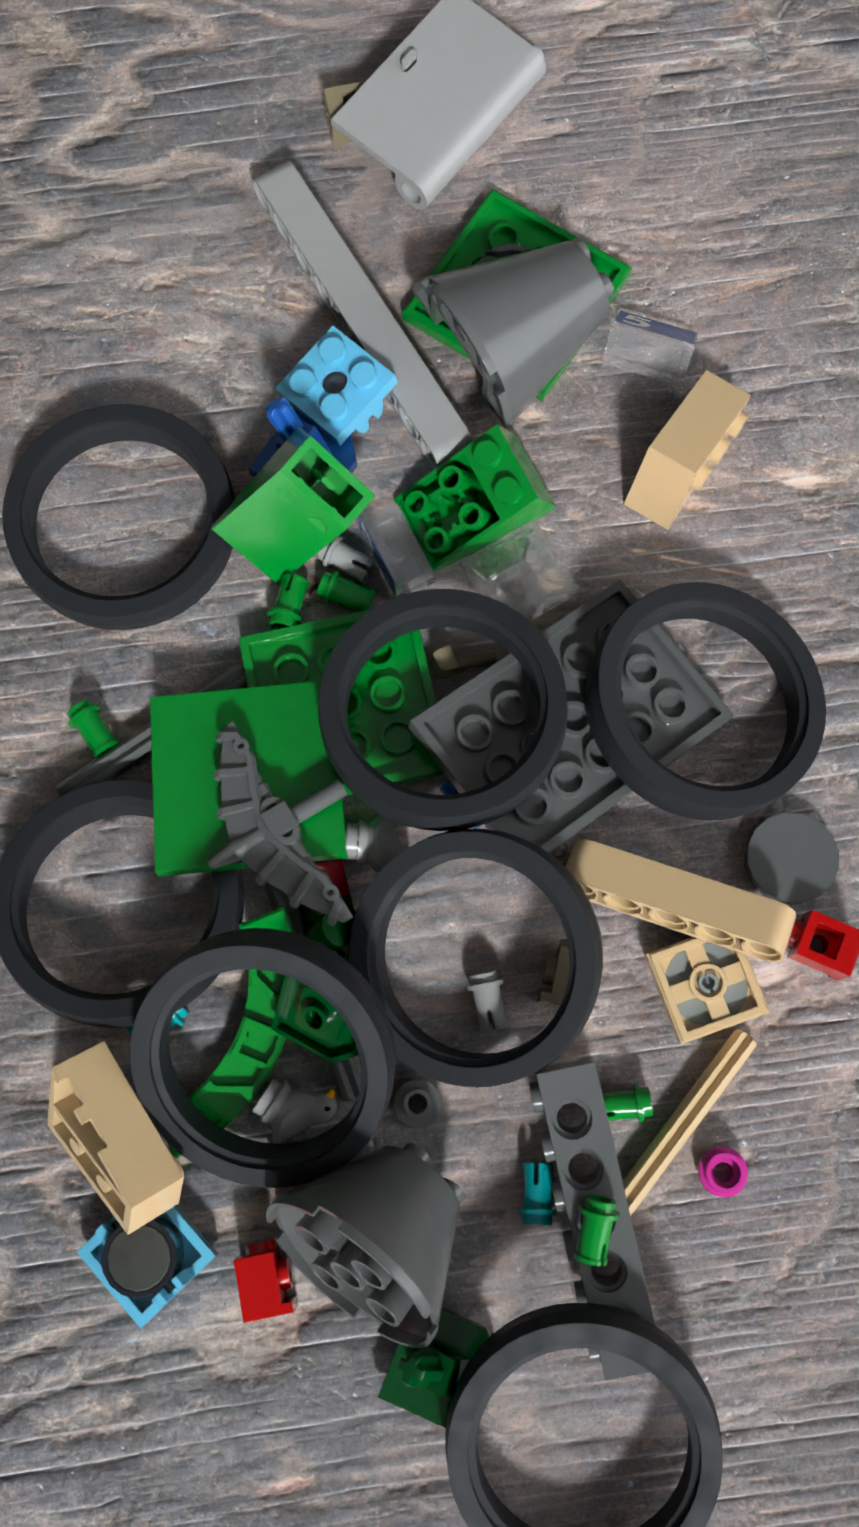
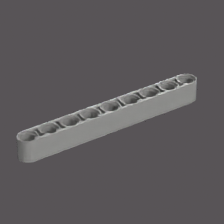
(361, 312)

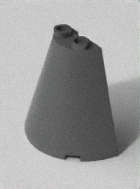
(520, 317)

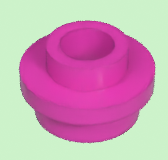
(737, 1176)

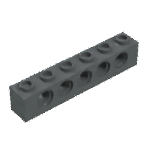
(580, 1084)

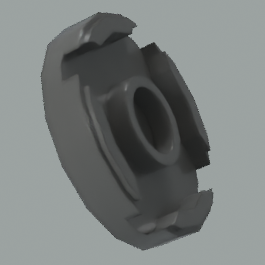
(791, 858)

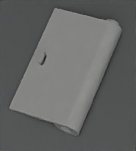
(447, 104)

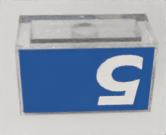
(649, 348)
(396, 550)

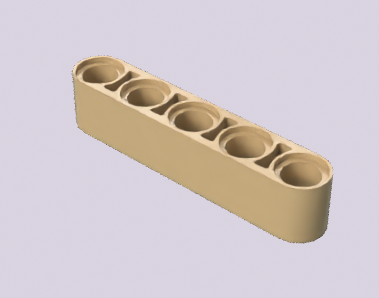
(682, 900)

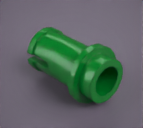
(345, 592)
(288, 602)
(92, 727)
(628, 1103)
(595, 1229)

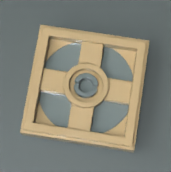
(705, 987)

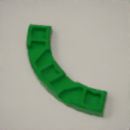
(254, 1047)

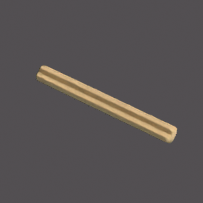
(686, 1117)

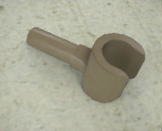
(448, 665)

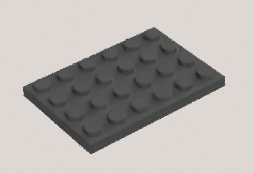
(494, 717)

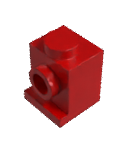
(838, 940)
(263, 1281)

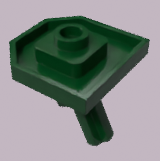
(312, 1021)
(427, 1376)

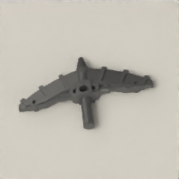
(268, 832)

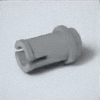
(344, 559)
(488, 998)

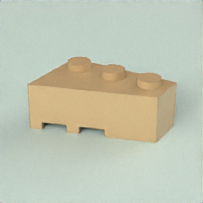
(686, 447)
(112, 1138)

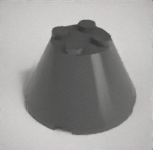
(376, 1239)

